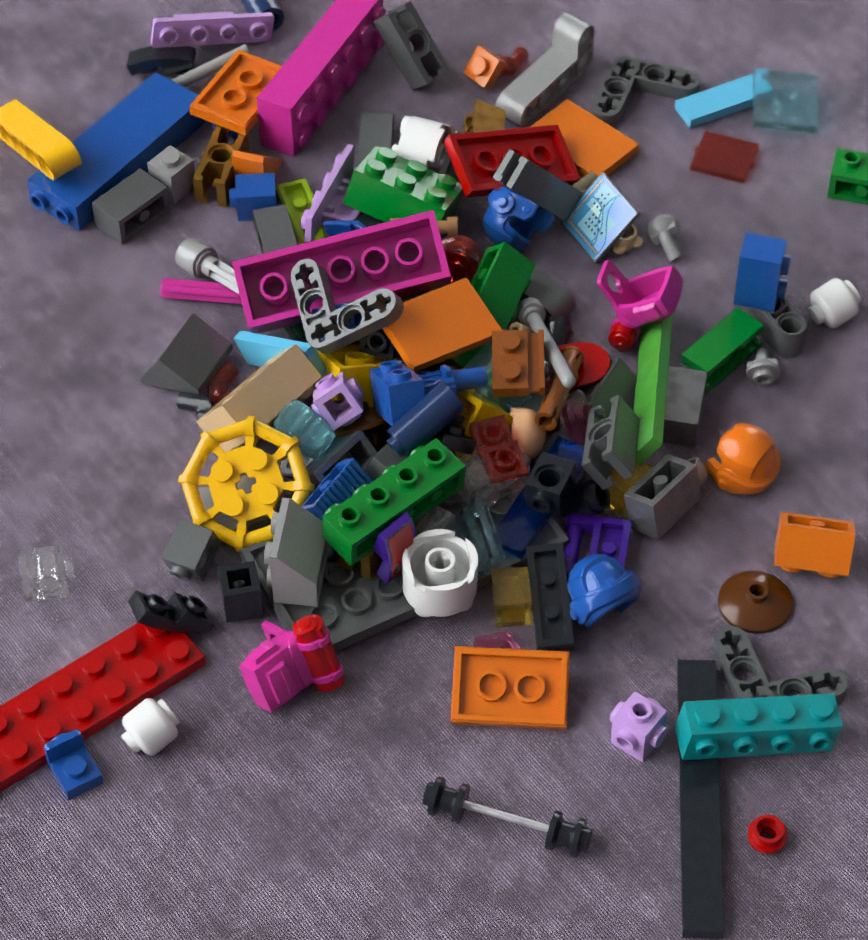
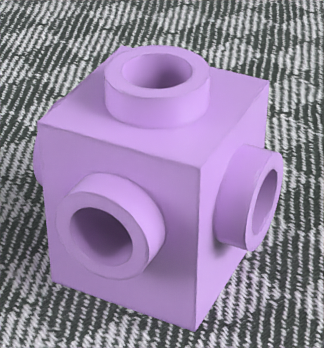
(338, 411)
(638, 726)

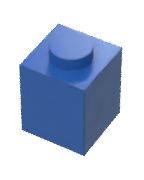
(252, 193)

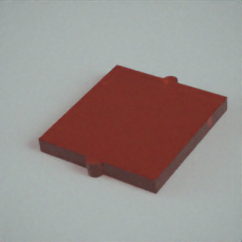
(724, 157)

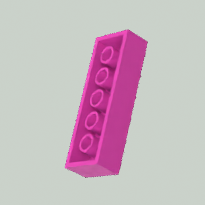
(318, 74)
(390, 255)

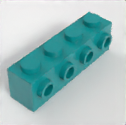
(758, 726)

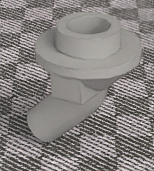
(664, 230)
(763, 370)

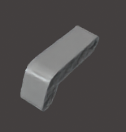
(552, 73)

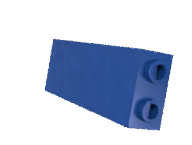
(116, 148)

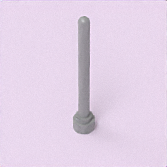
(533, 314)

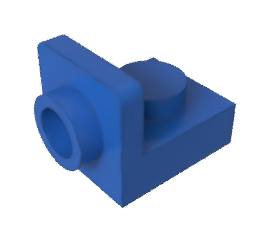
(72, 764)

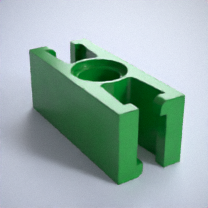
(724, 347)

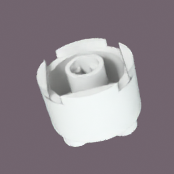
(423, 142)
(440, 573)

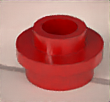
(767, 825)

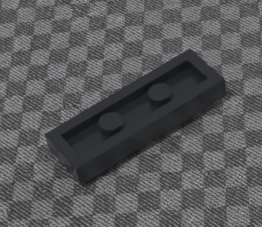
(550, 597)

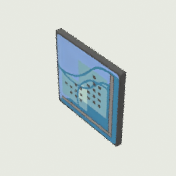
(600, 217)

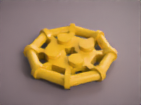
(228, 472)

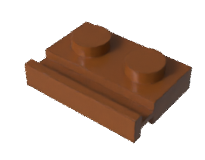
(517, 363)

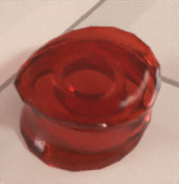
(462, 256)

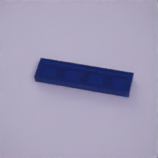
(522, 523)

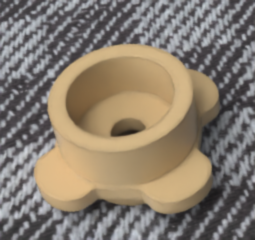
(628, 241)

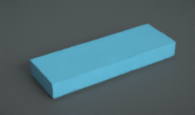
(716, 101)
(260, 348)

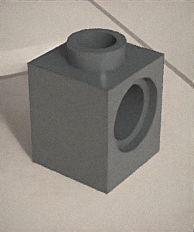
(191, 551)

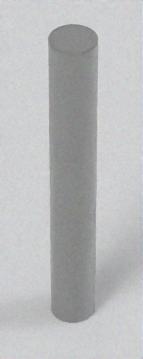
(206, 69)

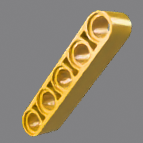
(37, 140)

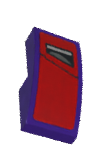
(391, 546)

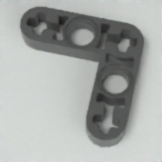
(637, 79)
(334, 320)
(747, 659)

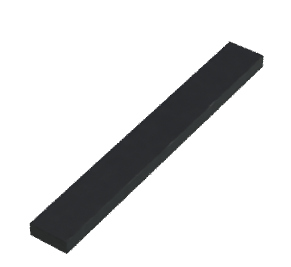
(700, 818)

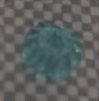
(307, 425)

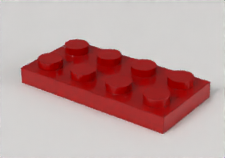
(479, 155)

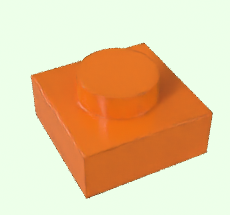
(484, 67)

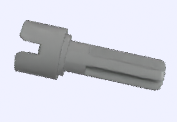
(203, 261)

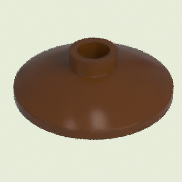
(368, 419)
(754, 612)

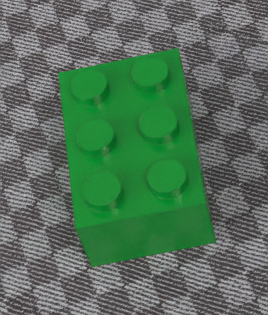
(399, 188)

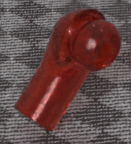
(513, 61)
(219, 384)

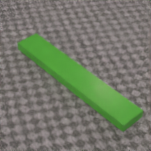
(652, 386)

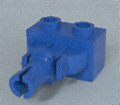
(400, 388)

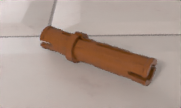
(557, 393)

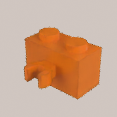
(814, 544)

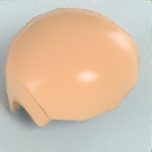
(526, 432)

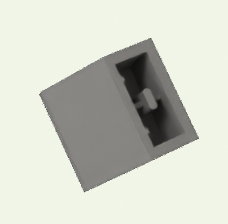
(296, 555)

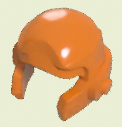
(747, 460)

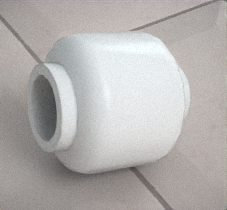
(834, 303)
(150, 727)

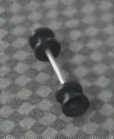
(440, 797)

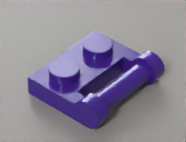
(608, 537)

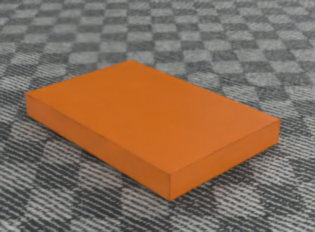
(233, 92)
(590, 141)
(441, 325)
(510, 687)

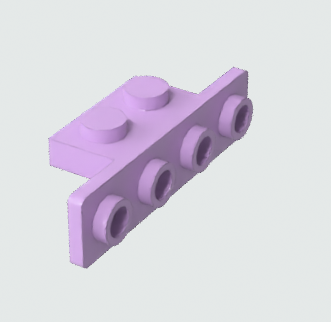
(211, 29)
(328, 203)

